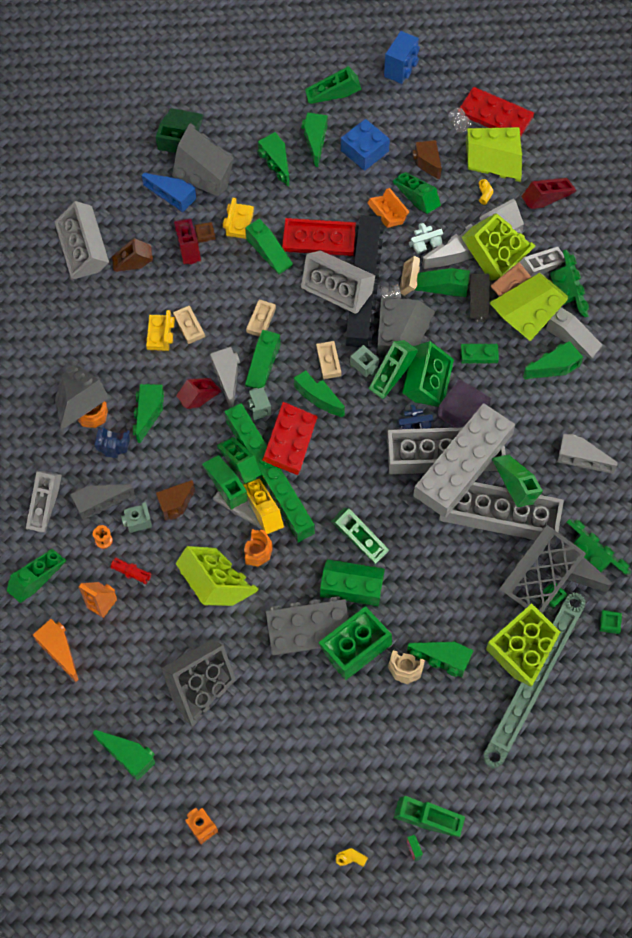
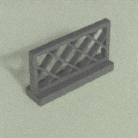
(530, 557)

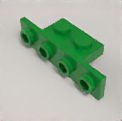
(568, 281)
(596, 554)

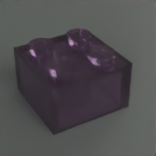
(461, 404)

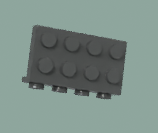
(304, 626)

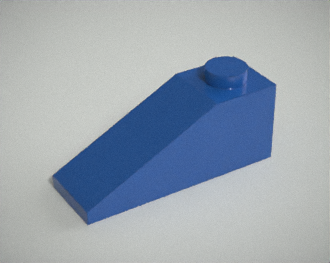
(171, 190)

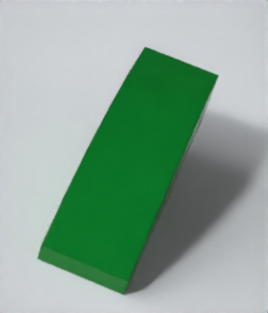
(318, 394)
(429, 816)

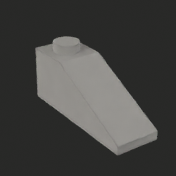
(543, 261)
(569, 328)
(226, 369)
(581, 453)
(43, 500)

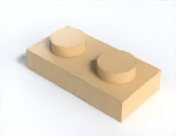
(409, 275)
(261, 317)
(188, 324)
(328, 360)

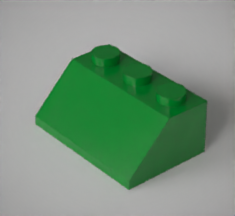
(428, 375)
(352, 582)
(356, 643)

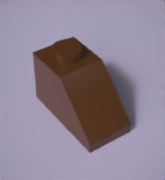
(428, 157)
(132, 256)
(175, 499)

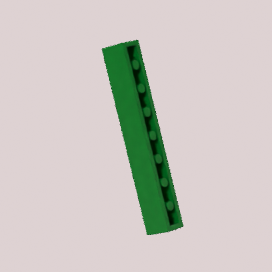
(272, 476)

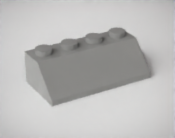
(81, 240)
(337, 281)

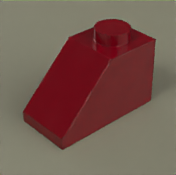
(197, 392)

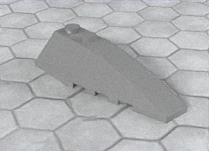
(456, 249)

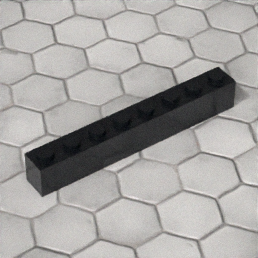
(366, 259)

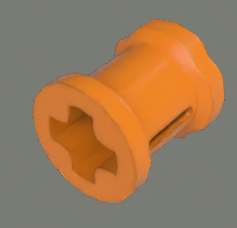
(107, 538)

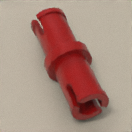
(131, 570)

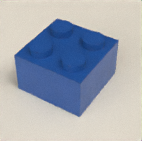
(401, 57)
(365, 144)

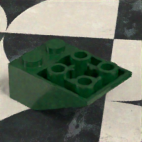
(174, 127)

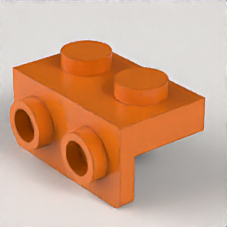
(389, 208)

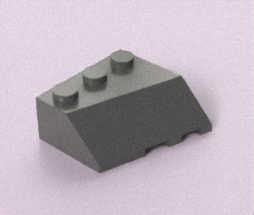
(202, 162)
(402, 321)
(77, 395)
(198, 679)

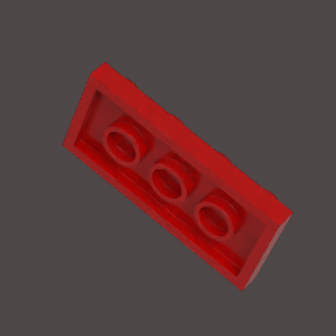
(495, 111)
(319, 235)
(290, 438)

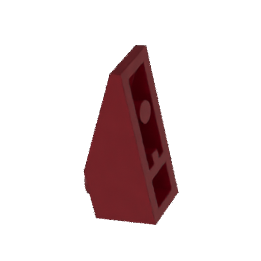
(547, 192)
(187, 241)

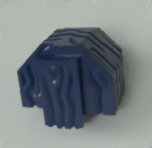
(112, 443)

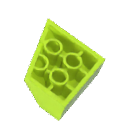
(495, 151)
(496, 245)
(530, 305)
(212, 577)
(524, 645)

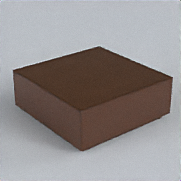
(205, 232)

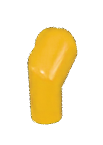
(486, 191)
(350, 855)

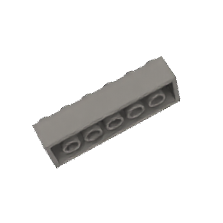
(418, 449)
(464, 460)
(495, 511)

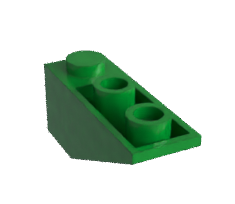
(274, 152)
(418, 192)
(557, 363)
(150, 405)
(518, 480)
(226, 482)
(34, 575)
(446, 655)

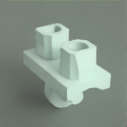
(419, 241)

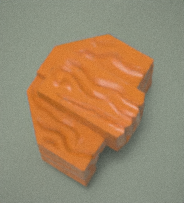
(95, 417)
(258, 549)

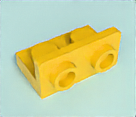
(238, 218)
(159, 332)

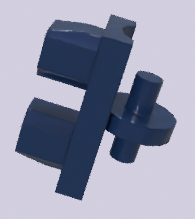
(423, 421)

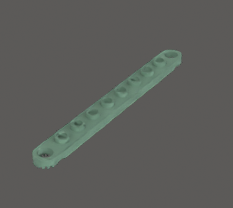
(526, 695)

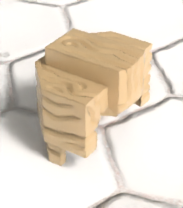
(405, 668)

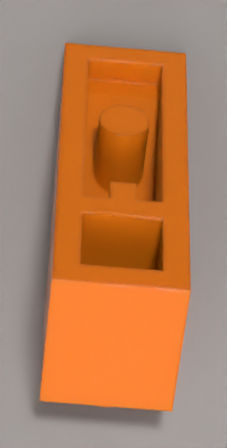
(98, 597)
(55, 643)

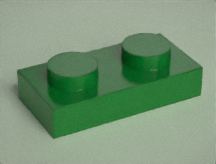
(479, 353)

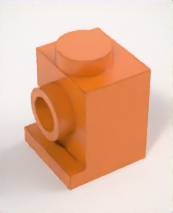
(204, 831)

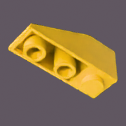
(264, 506)

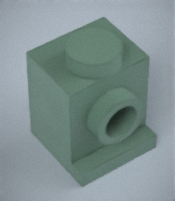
(365, 361)
(259, 403)
(139, 523)

